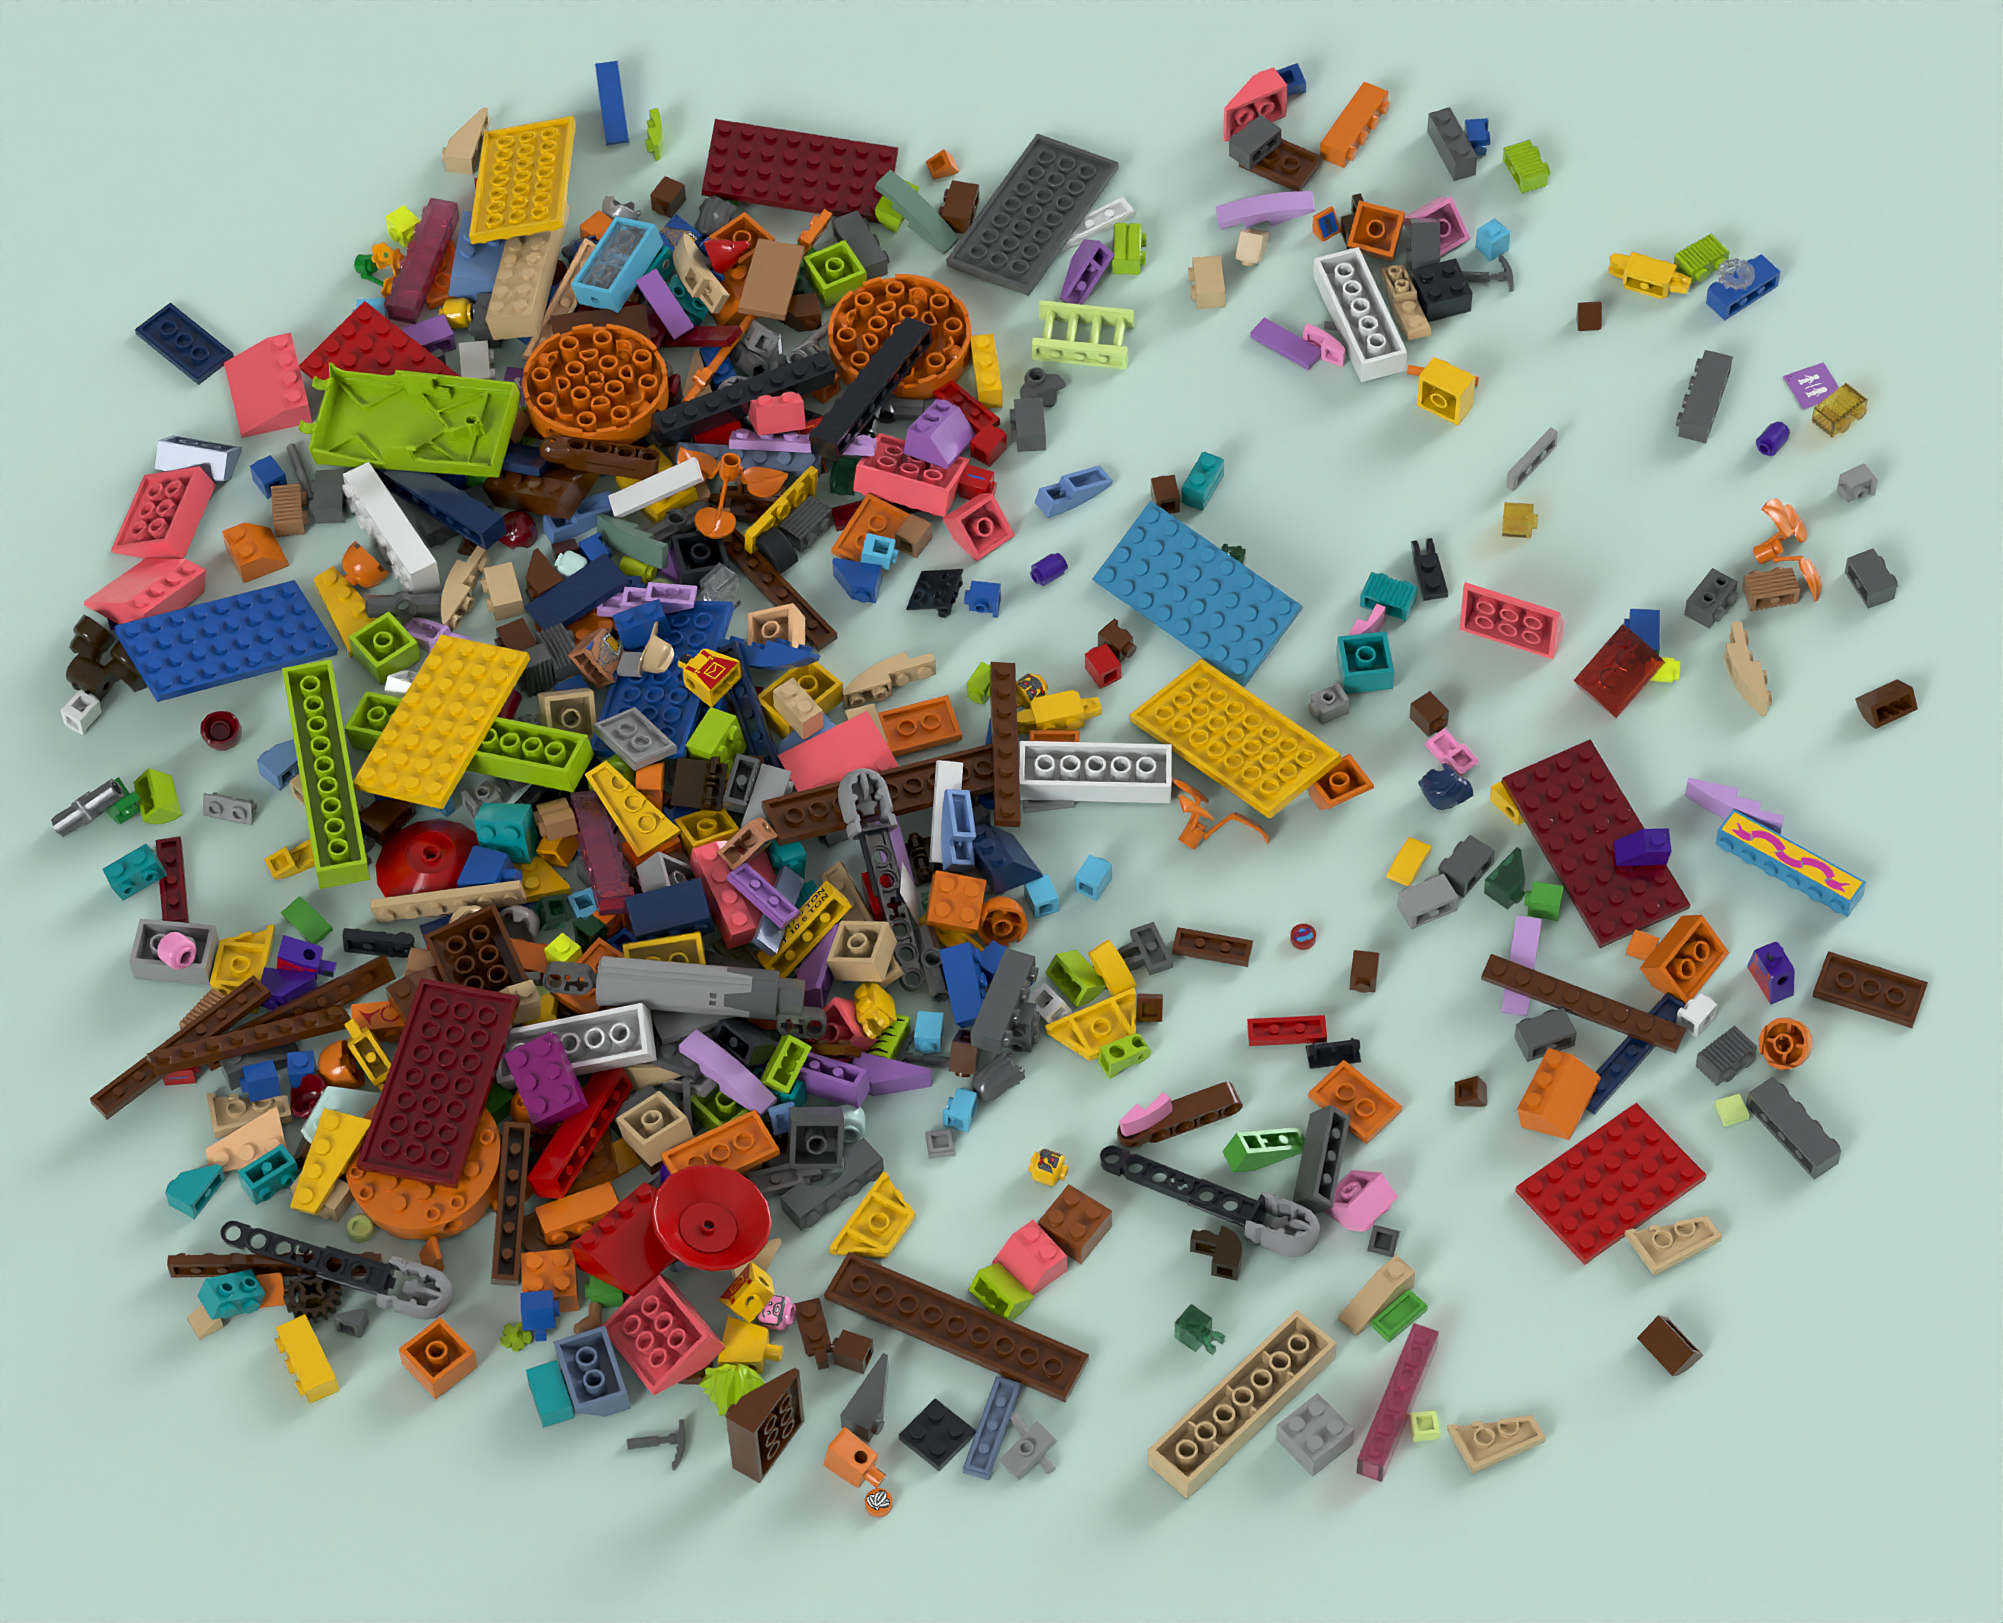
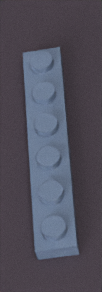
(789, 462)

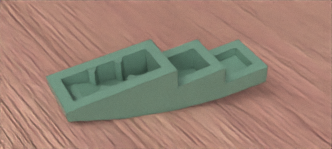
(917, 211)
(631, 541)

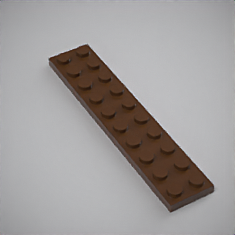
(910, 789)
(957, 1326)

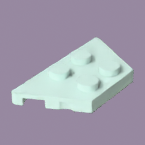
(340, 1100)

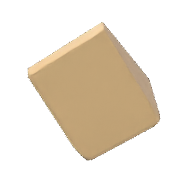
(202, 1323)

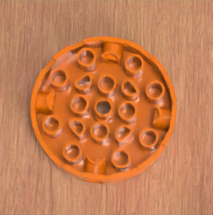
(874, 310)
(595, 384)
(427, 1210)

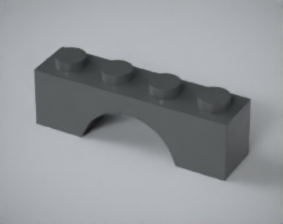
(807, 1203)

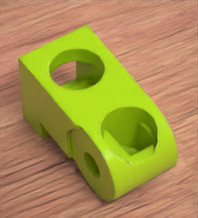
(1123, 1054)

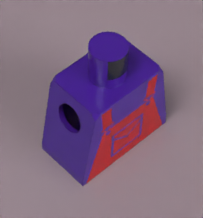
(304, 957)
(1772, 972)

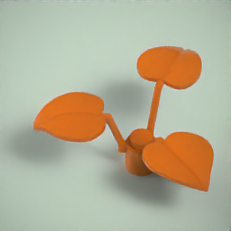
(760, 480)
(1788, 523)
(1194, 829)

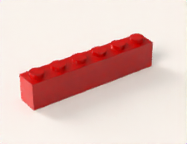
(579, 1134)

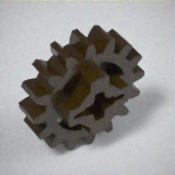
(312, 1296)

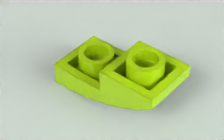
(655, 135)

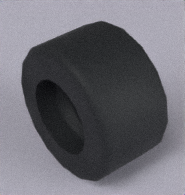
(776, 549)

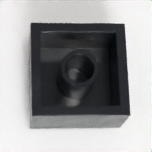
(1442, 290)
(696, 556)

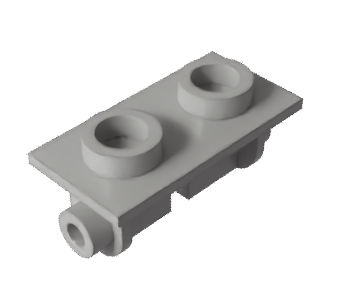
(228, 809)

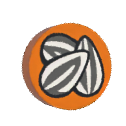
(878, 1502)

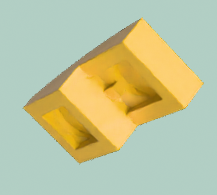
(1409, 861)
(291, 862)
(1112, 968)

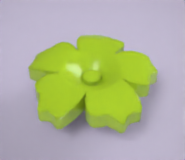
(515, 1337)

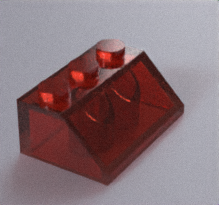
(1619, 671)

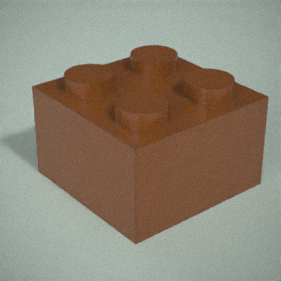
(1076, 1223)

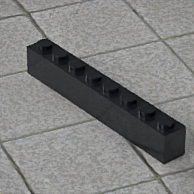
(870, 389)
(734, 400)

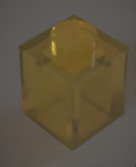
(1518, 520)

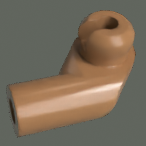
(592, 1321)

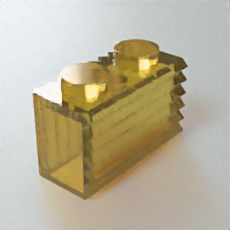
(1840, 410)

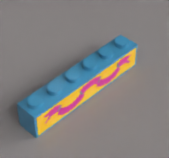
(1790, 863)

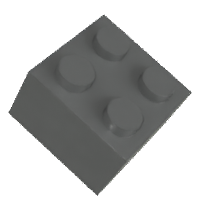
(815, 1138)

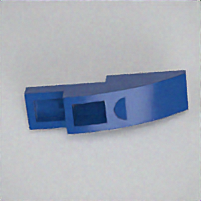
(773, 655)

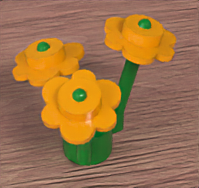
(381, 257)

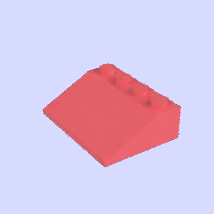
(267, 387)
(908, 479)
(164, 514)
(149, 590)
(1511, 621)
(838, 752)
(731, 910)
(662, 1335)

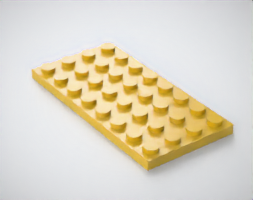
(522, 180)
(441, 721)
(1235, 738)

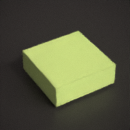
(1731, 1110)
(1424, 1425)

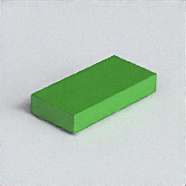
(1399, 1315)

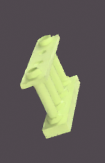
(1079, 352)

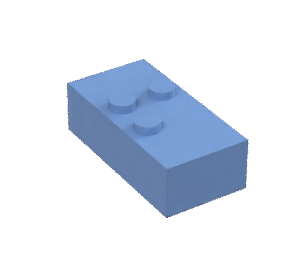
(474, 264)

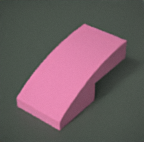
(1331, 349)
(1373, 623)
(1448, 751)
(1141, 1119)

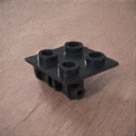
(936, 591)

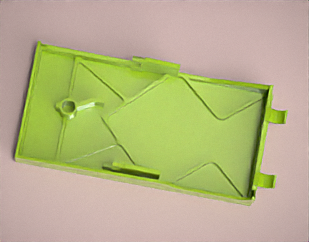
(413, 422)

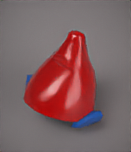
(723, 254)

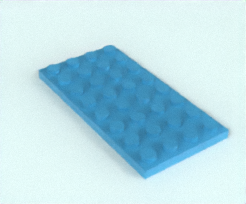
(1197, 593)

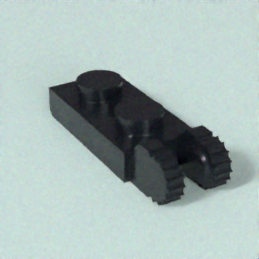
(1429, 571)
(377, 943)

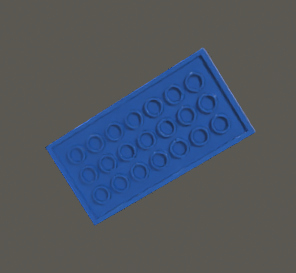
(225, 640)
(663, 695)

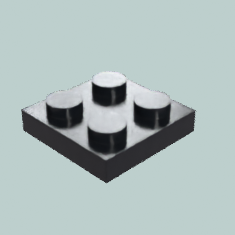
(937, 1434)

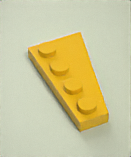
(785, 505)
(343, 604)
(634, 815)
(328, 1157)

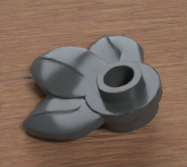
(1044, 386)

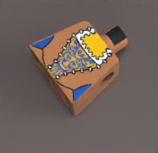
(598, 656)
(752, 838)

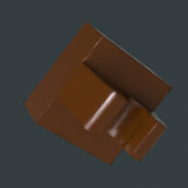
(1149, 1007)

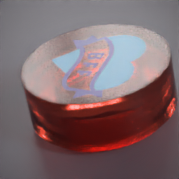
(1303, 936)

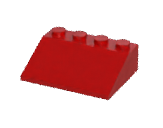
(623, 1245)

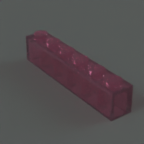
(422, 260)
(600, 853)
(1397, 1402)

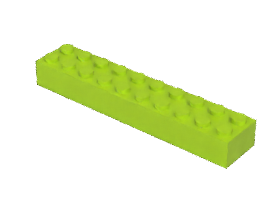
(508, 751)
(325, 774)

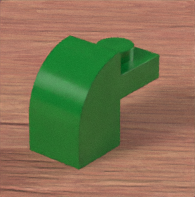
(125, 807)

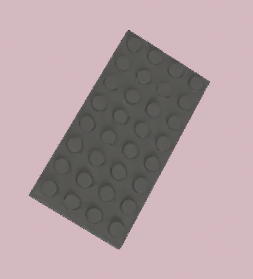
(1032, 214)

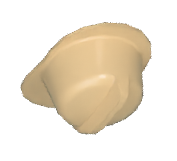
(656, 655)

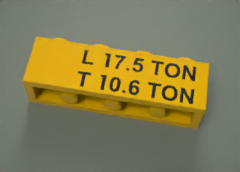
(804, 933)

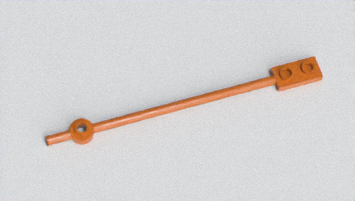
(703, 377)

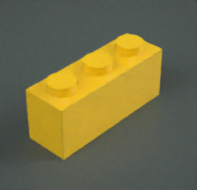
(986, 370)
(306, 1359)

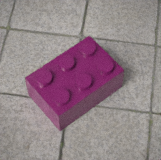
(546, 1080)

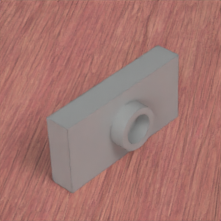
(1028, 1450)

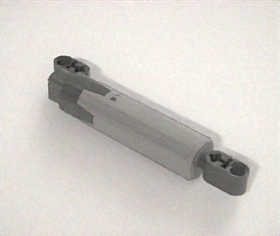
(693, 990)

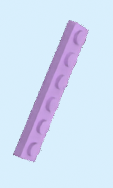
(794, 442)

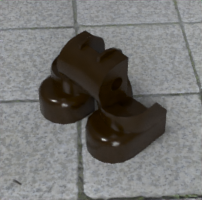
(87, 673)

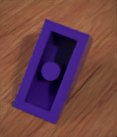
(1643, 848)
(285, 985)

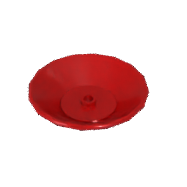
(404, 860)
(715, 1199)

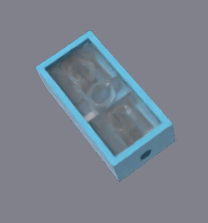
(617, 263)

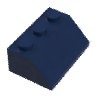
(1002, 859)
(670, 911)

